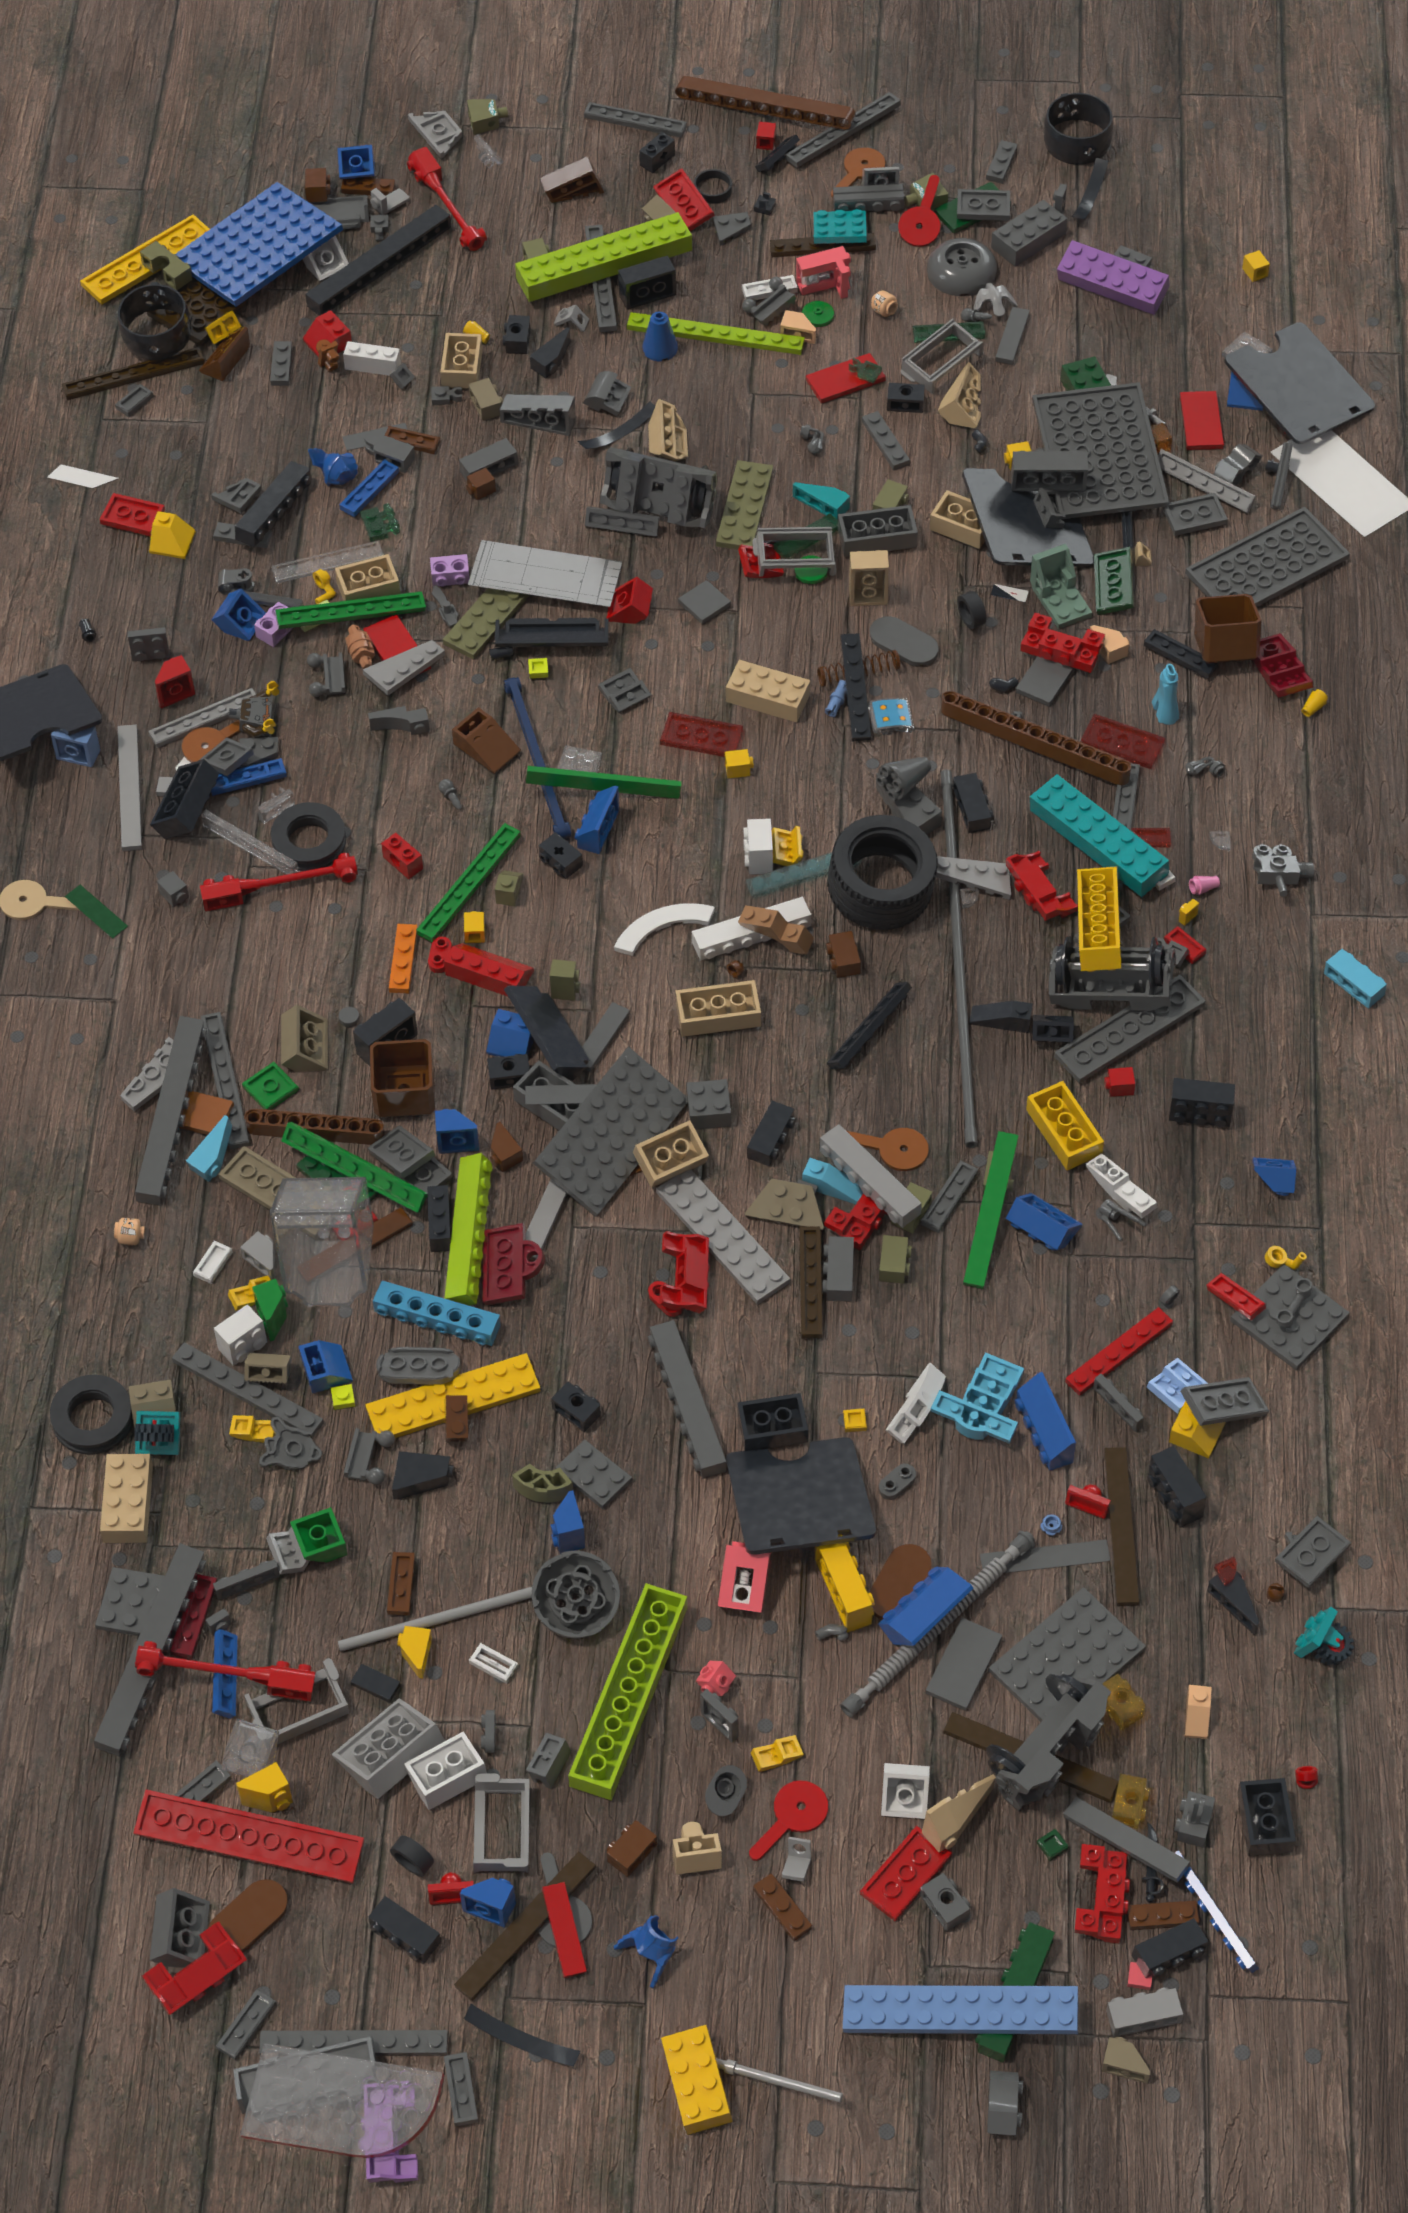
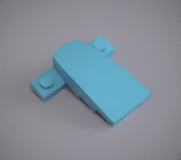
(984, 1401)

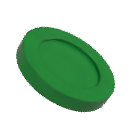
(818, 313)
(811, 575)

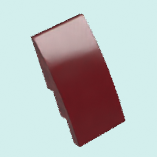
(1281, 666)

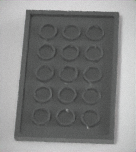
(1074, 1641)

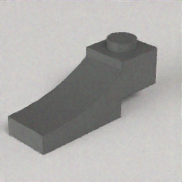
(399, 719)

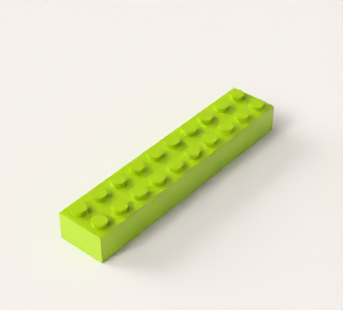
(602, 256)
(628, 1692)

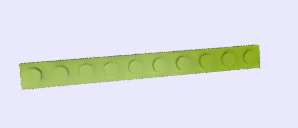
(724, 334)

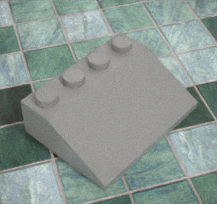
(382, 1747)

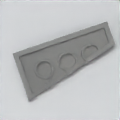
(399, 669)
(981, 874)
(150, 1079)

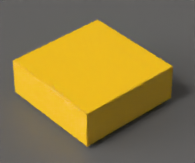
(854, 1420)

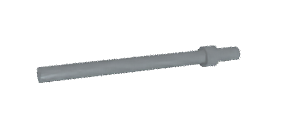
(732, 2067)

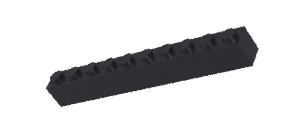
(378, 260)

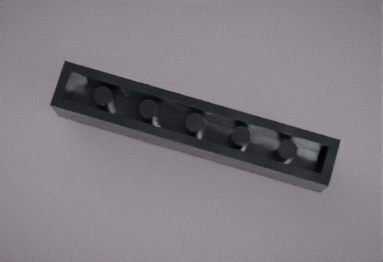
(272, 504)

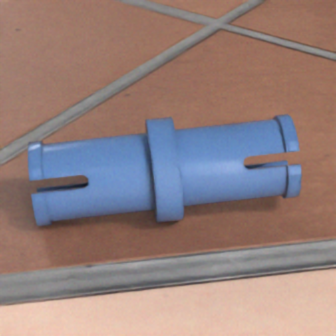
(836, 699)

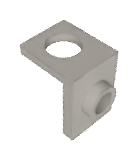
(571, 313)
(797, 1862)

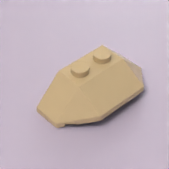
(667, 433)

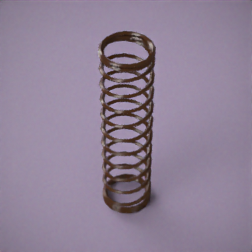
(895, 657)

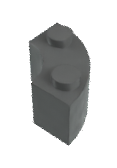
(1237, 464)
(1003, 2103)

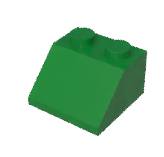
(271, 1306)
(319, 1536)

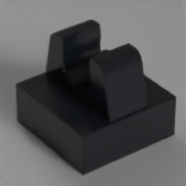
(765, 204)

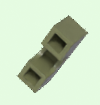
(175, 270)

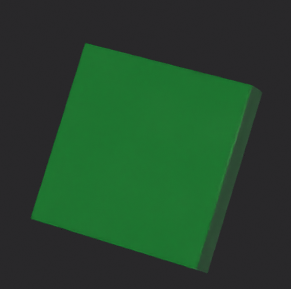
(270, 1086)

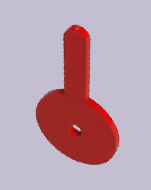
(921, 215)
(791, 1817)

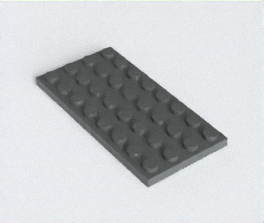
(1270, 559)
(597, 1143)

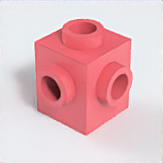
(716, 1677)

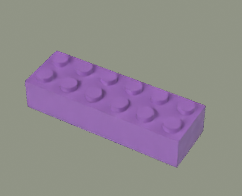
(1113, 277)

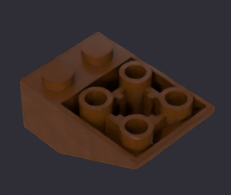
(484, 740)

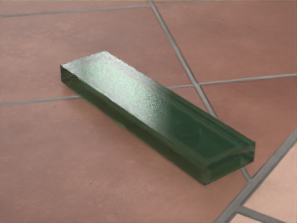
(922, 332)
(788, 548)

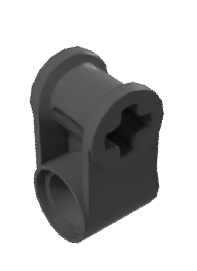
(235, 580)

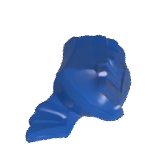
(335, 467)
(650, 1943)

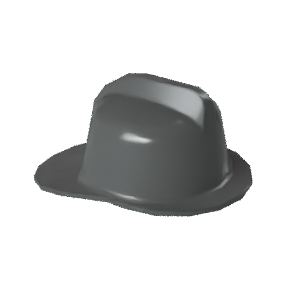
(725, 1790)

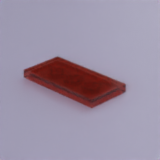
(700, 734)
(1123, 741)

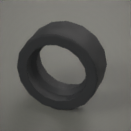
(971, 609)
(412, 1855)

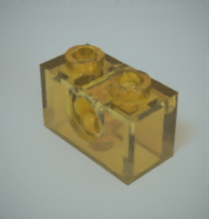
(1123, 1713)
(1135, 1789)

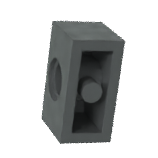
(947, 1914)

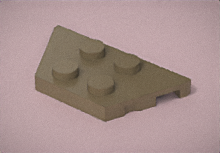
(787, 1204)

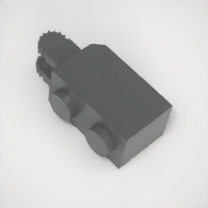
(392, 450)

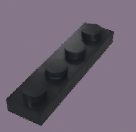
(1179, 653)

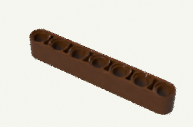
(325, 1124)

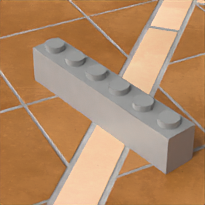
(870, 1176)

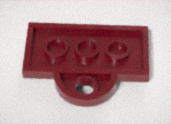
(508, 1264)

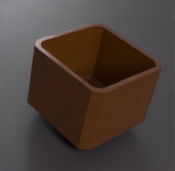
(1227, 628)
(401, 1066)

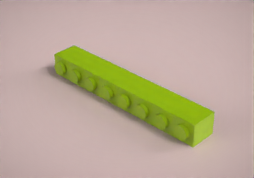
(468, 1229)

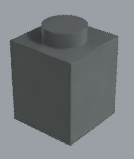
(173, 889)

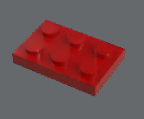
(130, 514)

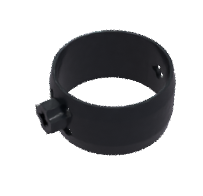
(1073, 149)
(167, 342)

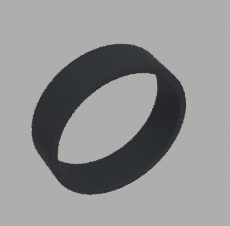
(714, 173)

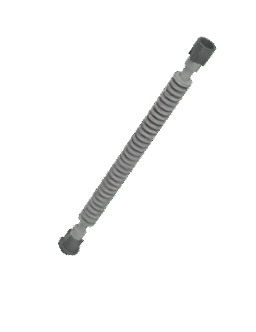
(906, 1653)

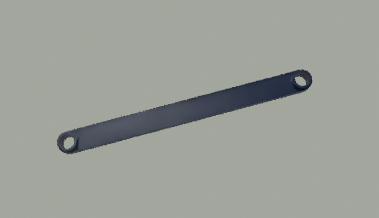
(513, 688)

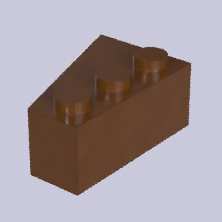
(571, 181)

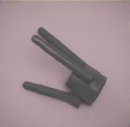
(1112, 1211)

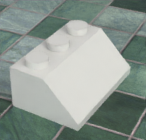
(445, 1770)

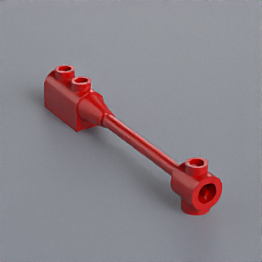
(430, 173)
(230, 890)
(280, 1679)

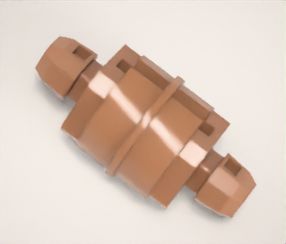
(360, 646)

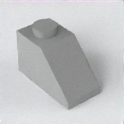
(260, 1253)

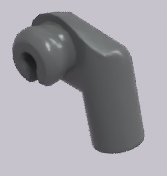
(832, 1629)

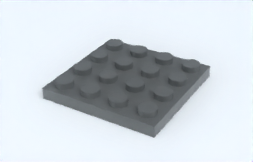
(1312, 1322)

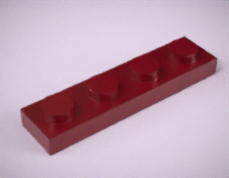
(194, 1618)

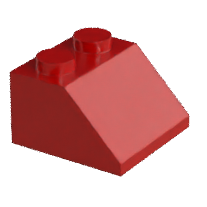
(327, 328)
(630, 602)
(174, 682)

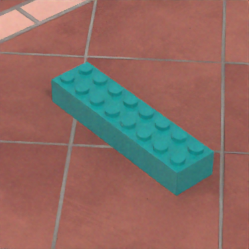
(1099, 835)

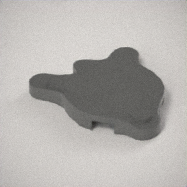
(290, 1447)

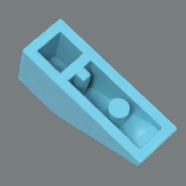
(209, 1155)
(831, 1181)

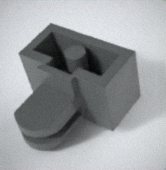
(1195, 1819)

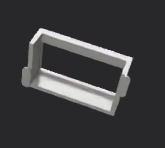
(916, 374)
(794, 533)
(323, 1717)
(493, 1784)

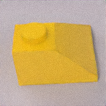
(170, 536)

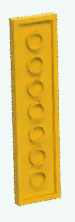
(128, 269)
(426, 1407)

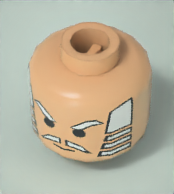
(884, 303)
(129, 1231)

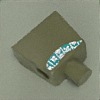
(484, 115)
(917, 192)

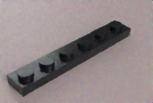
(855, 687)
(868, 1026)

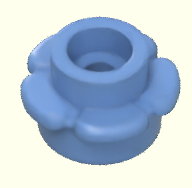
(1055, 1521)

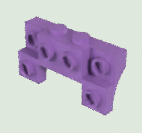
(392, 2167)

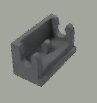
(1047, 509)
(549, 1760)

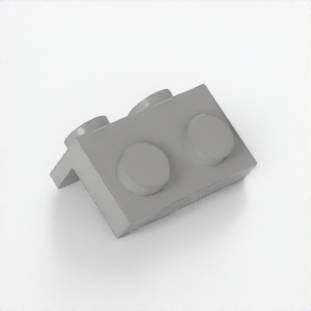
(286, 1552)

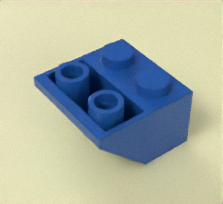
(324, 1365)

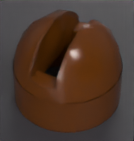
(735, 968)
(1275, 1595)

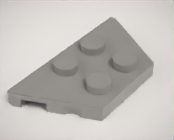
(437, 130)

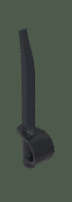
(1151, 1878)

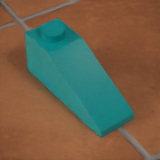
(822, 498)

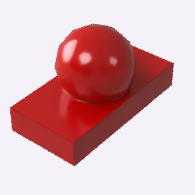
(1088, 1500)
(448, 1889)

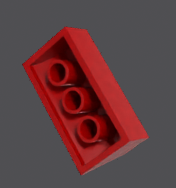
(485, 969)

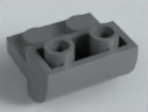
(607, 393)

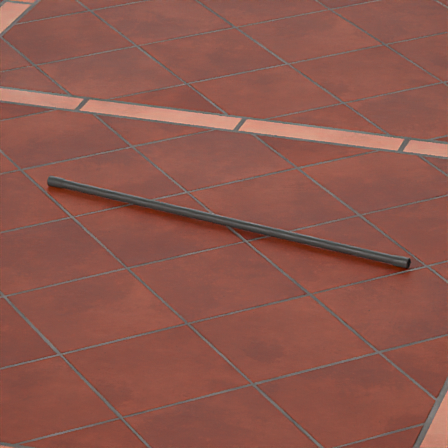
(970, 1129)

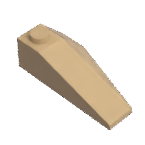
(962, 399)
(950, 1816)

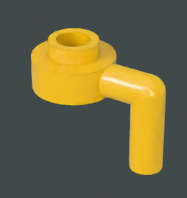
(322, 580)
(1281, 1258)

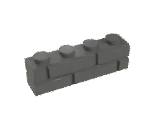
(869, 198)

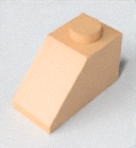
(798, 325)
(1114, 646)
(1197, 1711)

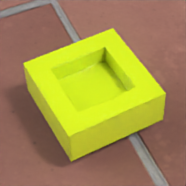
(538, 668)
(342, 1397)

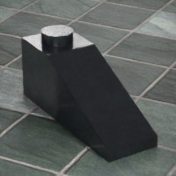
(549, 356)
(1003, 1015)
(1236, 1600)

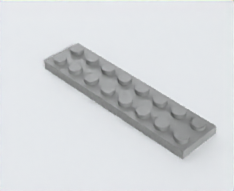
(727, 1237)

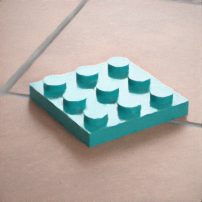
(840, 226)

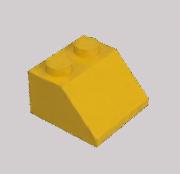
(1193, 1437)
(265, 1790)

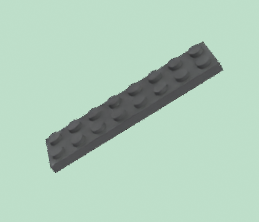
(1126, 1032)

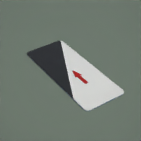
(1009, 592)

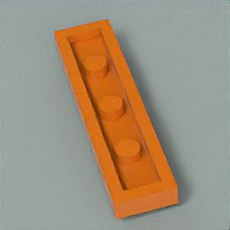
(403, 958)

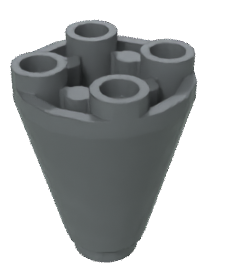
(902, 776)

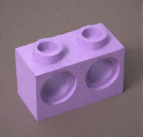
(449, 570)
(267, 628)

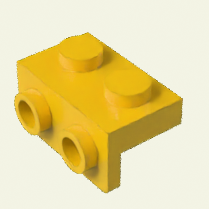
(787, 846)

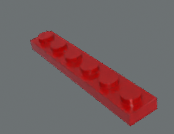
(1119, 1350)

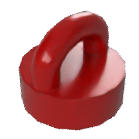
(1306, 1773)

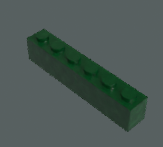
(1024, 1971)

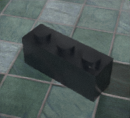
(972, 802)
(771, 1133)
(439, 1218)
(404, 1930)
(1170, 1948)

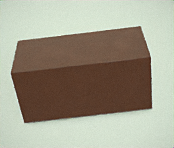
(227, 354)

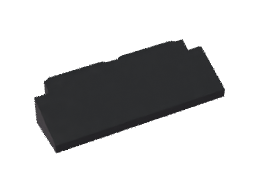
(545, 633)
(549, 1030)

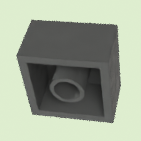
(709, 1104)

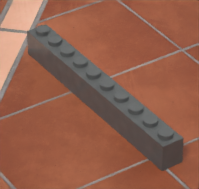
(170, 1110)
(158, 1628)

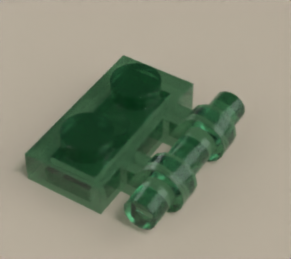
(374, 522)

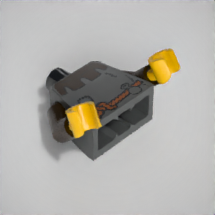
(256, 712)

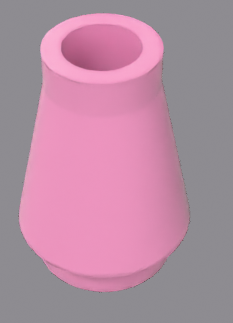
(1202, 884)

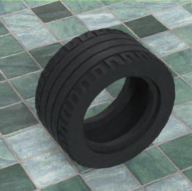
(884, 837)

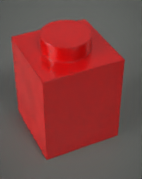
(766, 136)
(1120, 1082)

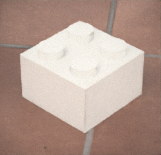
(758, 846)
(240, 1335)

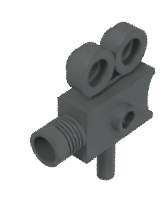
(1279, 867)

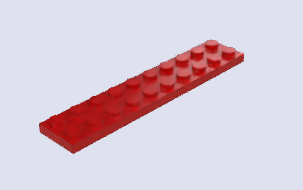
(249, 1836)

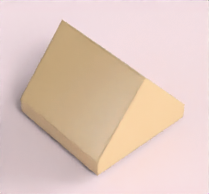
(1142, 555)

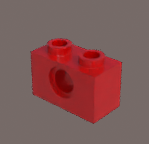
(402, 855)

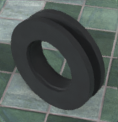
(313, 815)
(97, 1440)

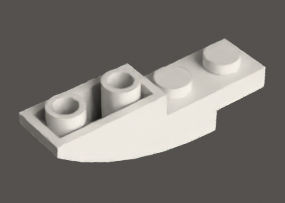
(1119, 1187)
(918, 1403)

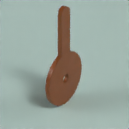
(854, 166)
(194, 740)
(890, 1146)

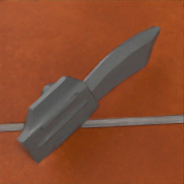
(446, 611)

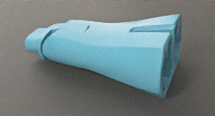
(1166, 697)

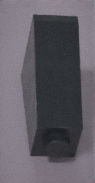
(420, 1473)

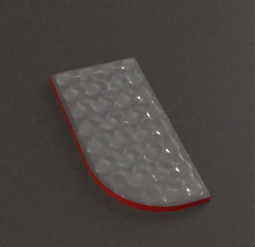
(338, 2102)

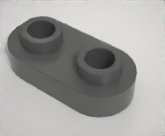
(898, 1481)
(488, 1722)

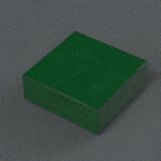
(1052, 1844)

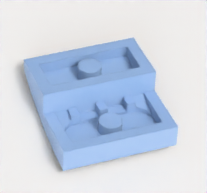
(1171, 1382)

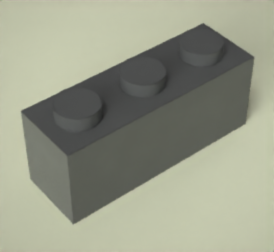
(495, 458)
(838, 1268)

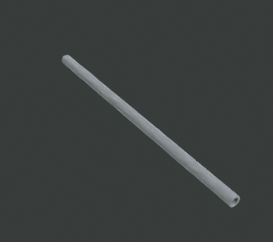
(439, 1618)

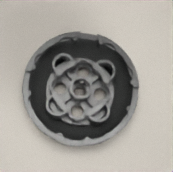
(971, 267)
(583, 1570)

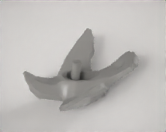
(994, 295)

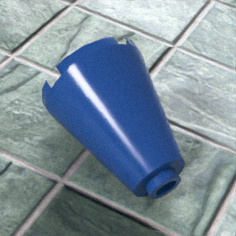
(659, 338)

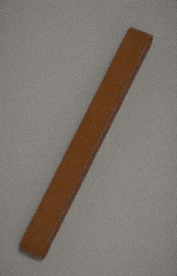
(765, 102)
(1036, 738)

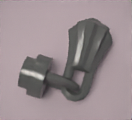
(815, 445)
(1217, 768)

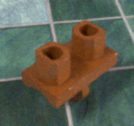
(327, 354)

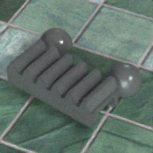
(773, 304)
(333, 674)
(361, 1453)

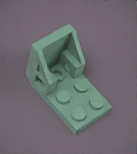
(1054, 584)

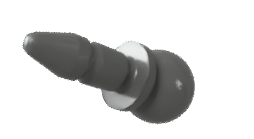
(973, 315)
(447, 788)

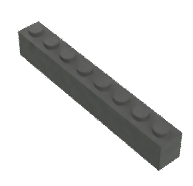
(687, 1399)

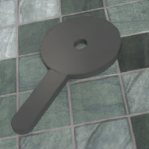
(580, 1911)

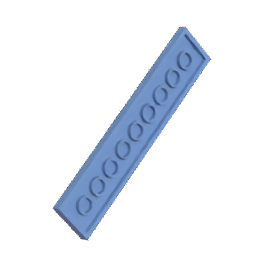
(961, 2009)

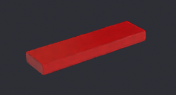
(564, 1930)

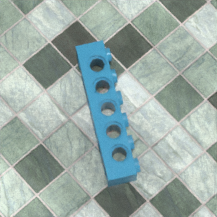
(409, 1299)

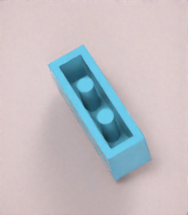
(1355, 978)

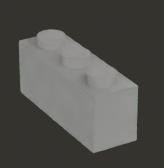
(1144, 2011)

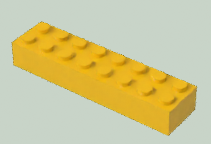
(1098, 919)

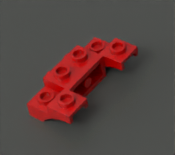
(1061, 647)
(1037, 888)
(858, 1223)
(690, 1274)
(1106, 1918)
(198, 1975)

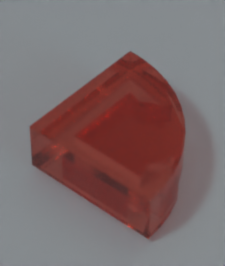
(1226, 1570)

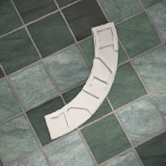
(660, 919)

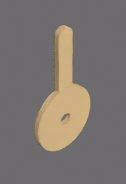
(35, 902)

